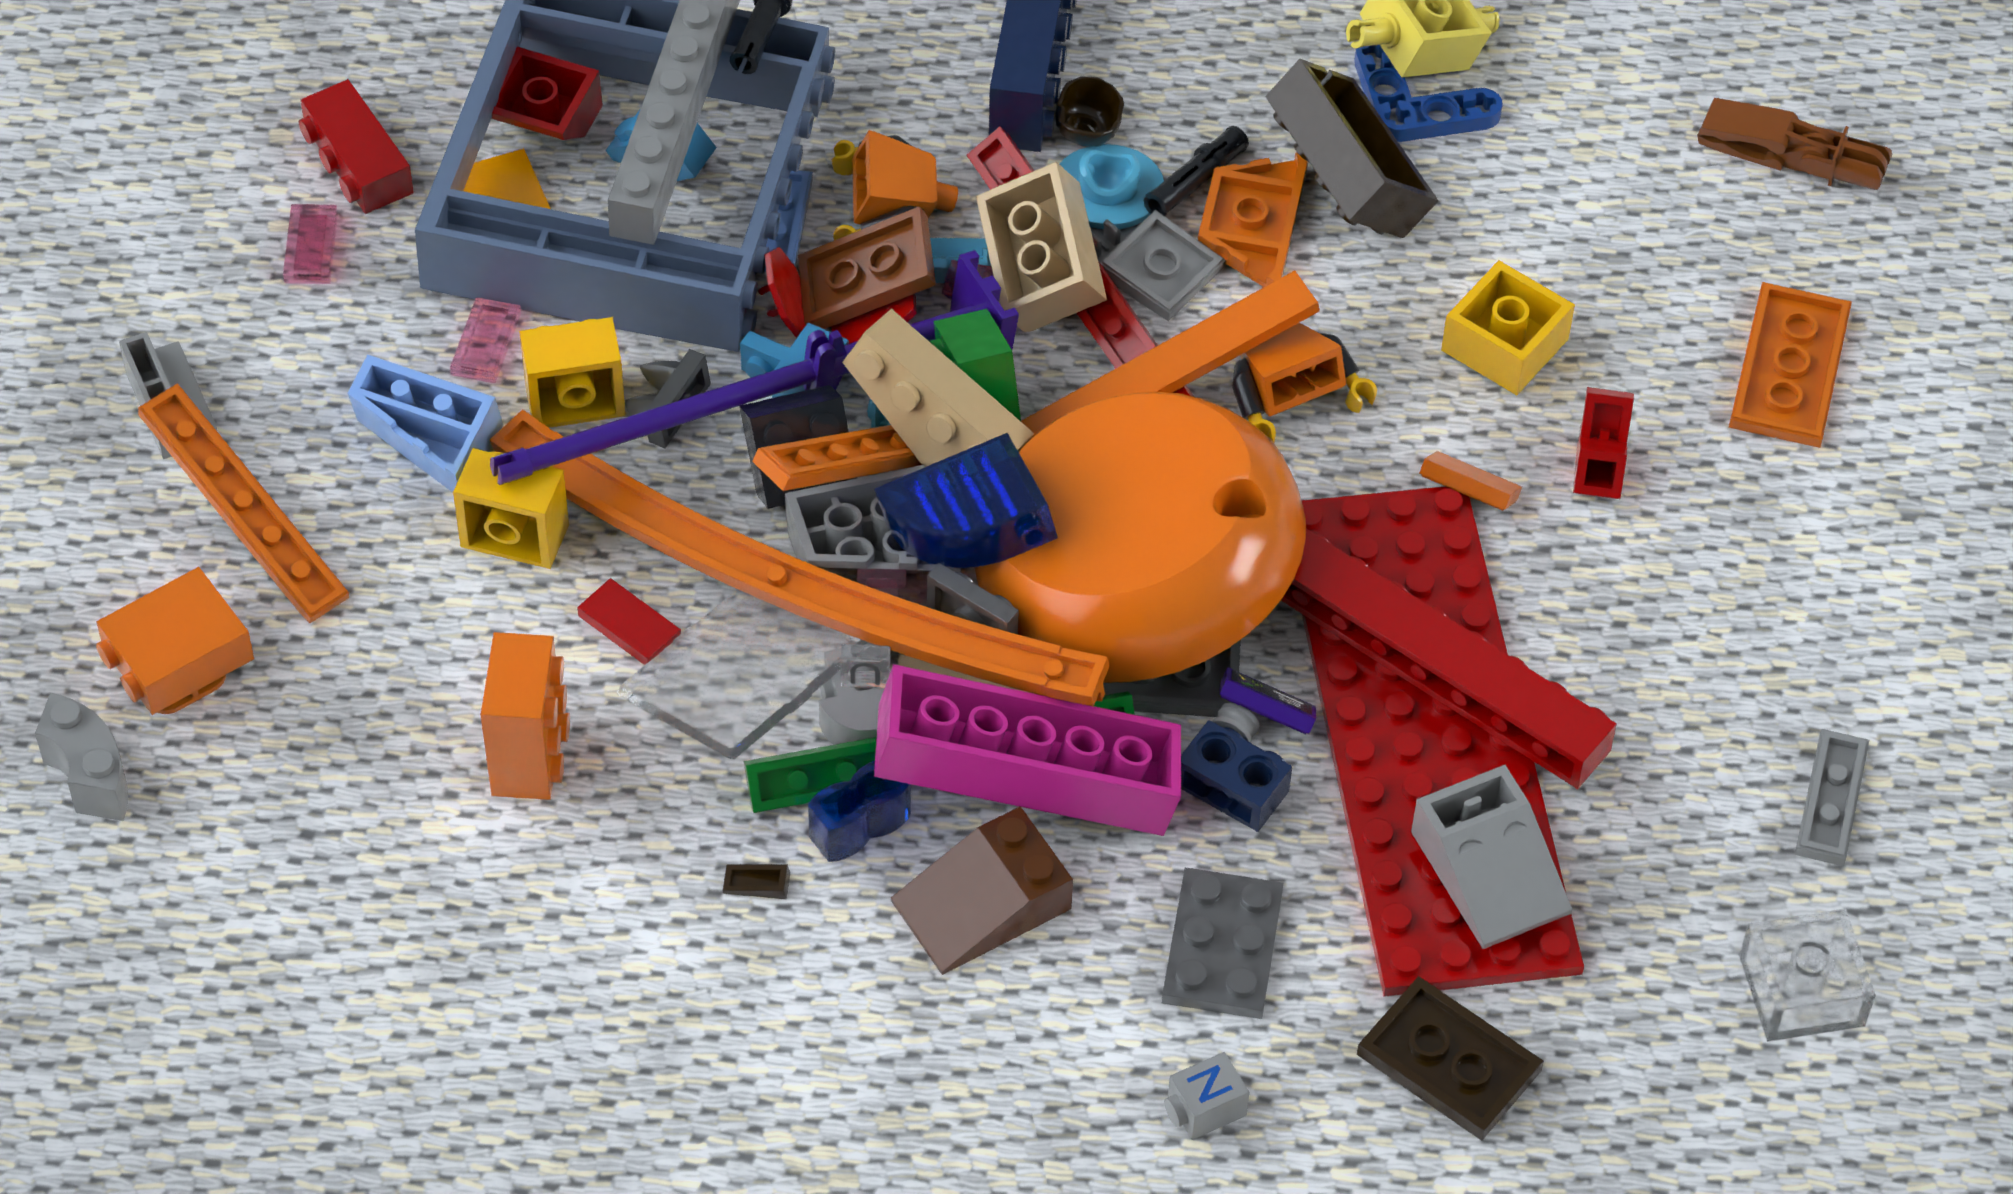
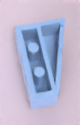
(424, 416)

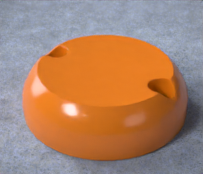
(1167, 532)

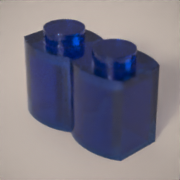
(855, 810)

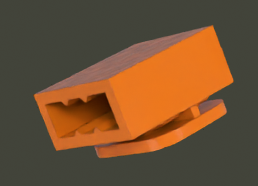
(174, 643)

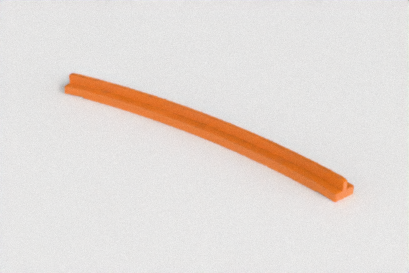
(811, 590)

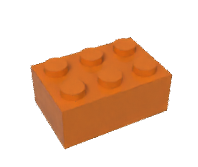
(524, 716)

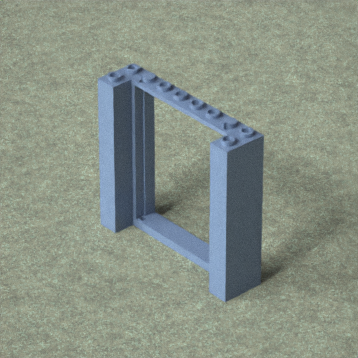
(567, 260)

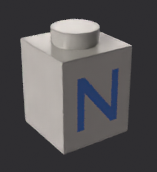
(1206, 1096)

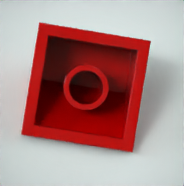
(549, 95)

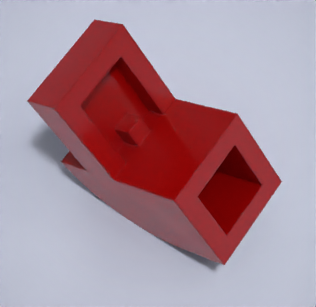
(1603, 443)

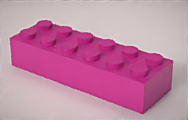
(1028, 750)

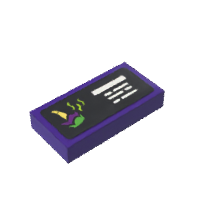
(1267, 701)

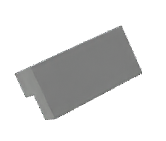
(157, 370)

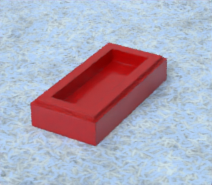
(628, 621)

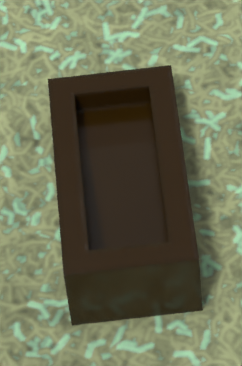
(757, 880)

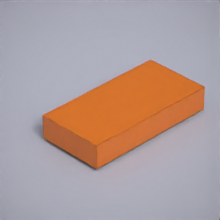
(1470, 480)

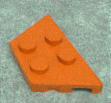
(1254, 215)

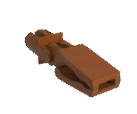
(1782, 140)

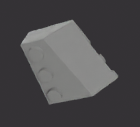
(845, 526)

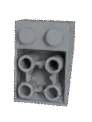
(1490, 856)

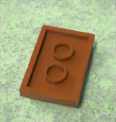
(866, 269)

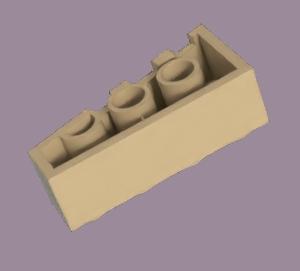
(926, 394)

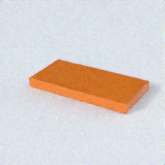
(1790, 365)

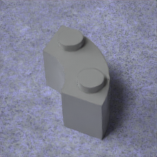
(87, 753)

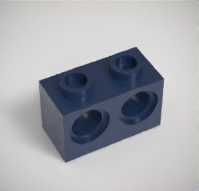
(1228, 783)

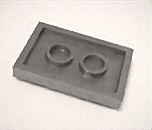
(1222, 943)

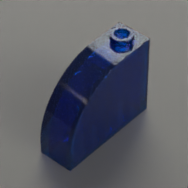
(968, 508)

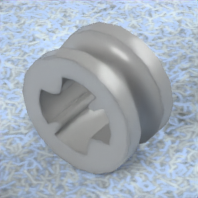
(1238, 719)

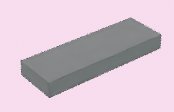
(1832, 797)

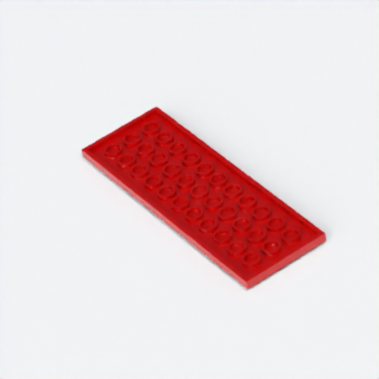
(1404, 744)

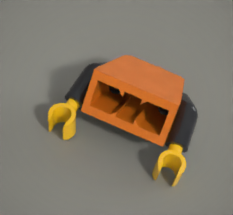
(889, 180)
(1293, 371)

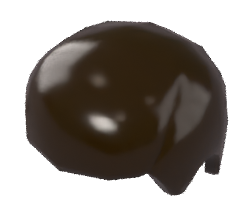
(1089, 103)

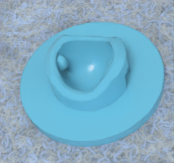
(1113, 183)

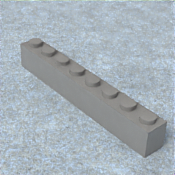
(668, 118)

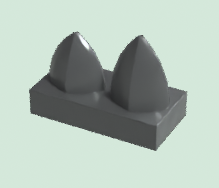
(675, 382)

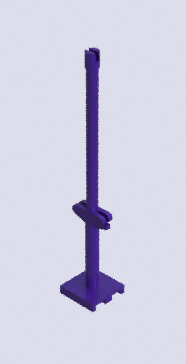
(820, 368)

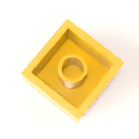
(1507, 327)
(573, 372)
(514, 519)

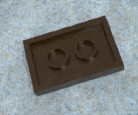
(1450, 1058)

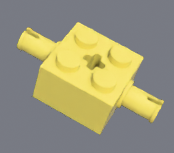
(1424, 34)

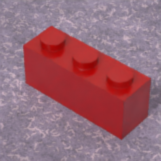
(355, 147)

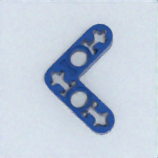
(1415, 110)

